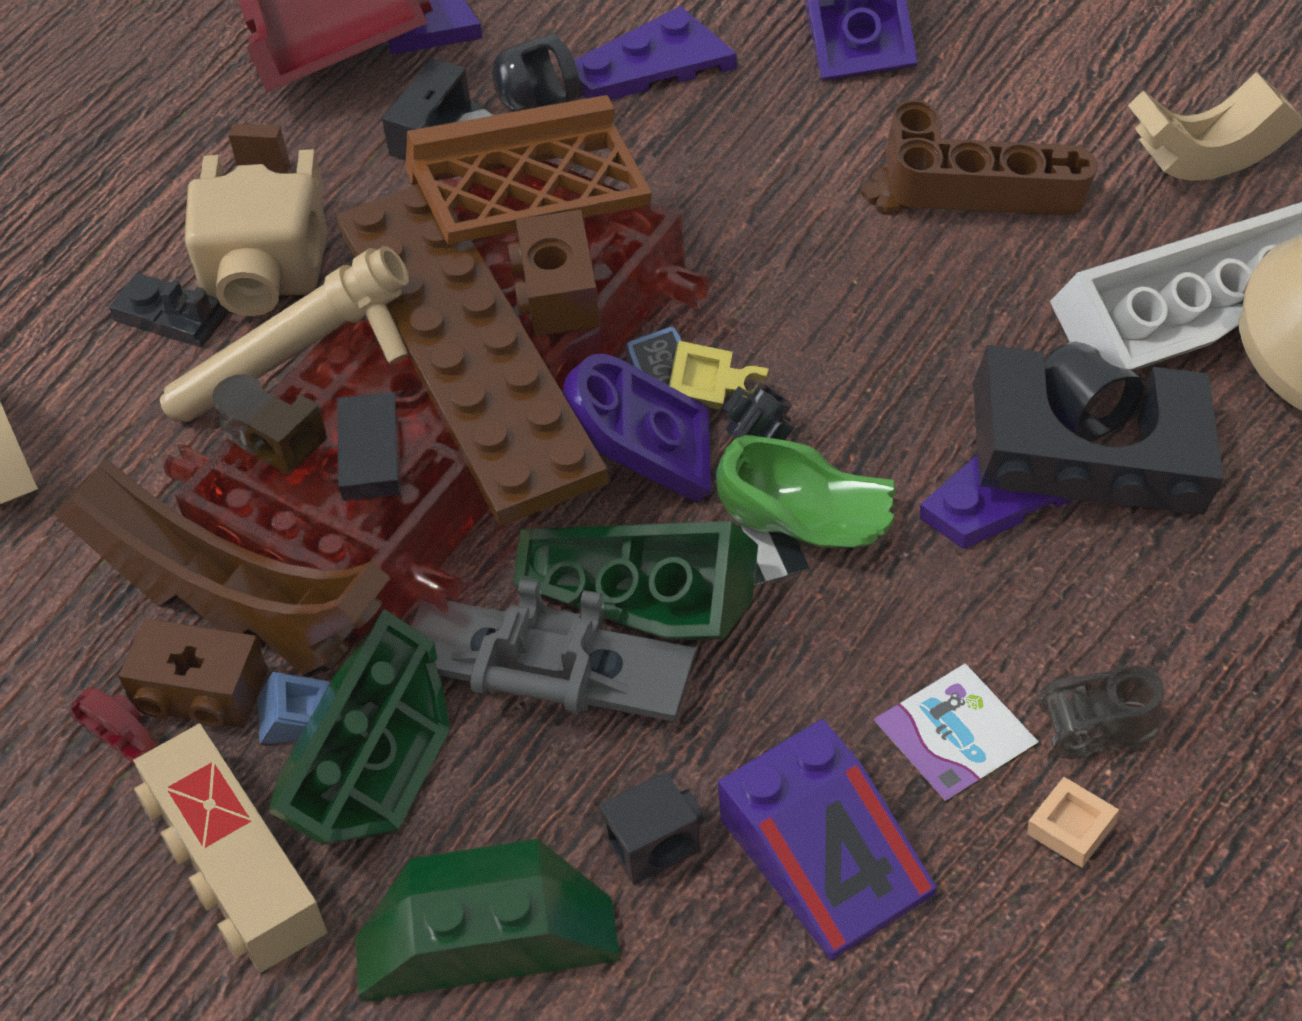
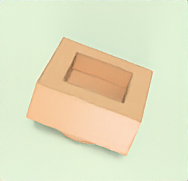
(1072, 822)

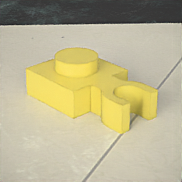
(707, 375)

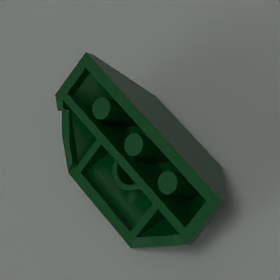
(367, 739)
(482, 921)

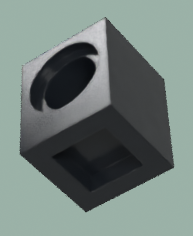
(652, 827)

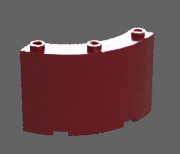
(309, 35)

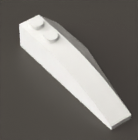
(1170, 295)

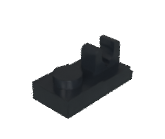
(168, 310)

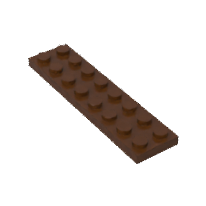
(478, 363)

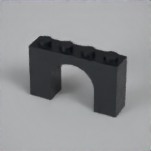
(1032, 452)

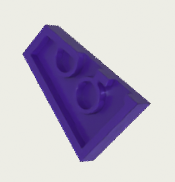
(655, 51)
(976, 513)

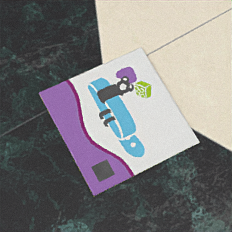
(955, 731)

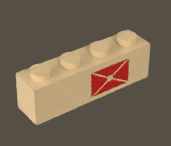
(230, 848)

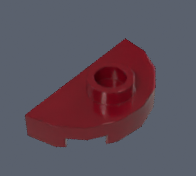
(113, 721)

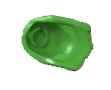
(800, 494)

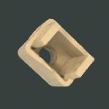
(256, 233)

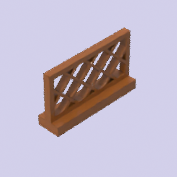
(518, 142)

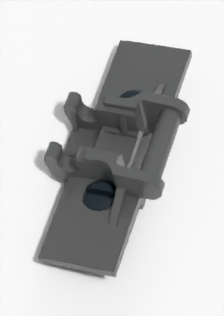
(557, 655)

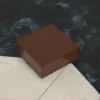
(259, 145)

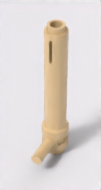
(345, 296)

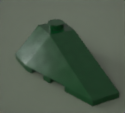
(652, 577)

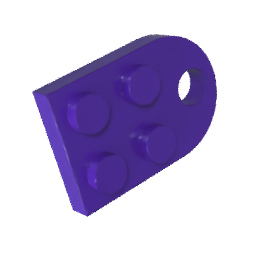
(642, 423)

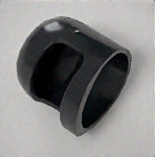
(526, 76)
(1075, 377)

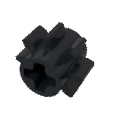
(758, 413)

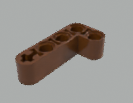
(981, 174)

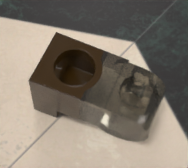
(266, 425)

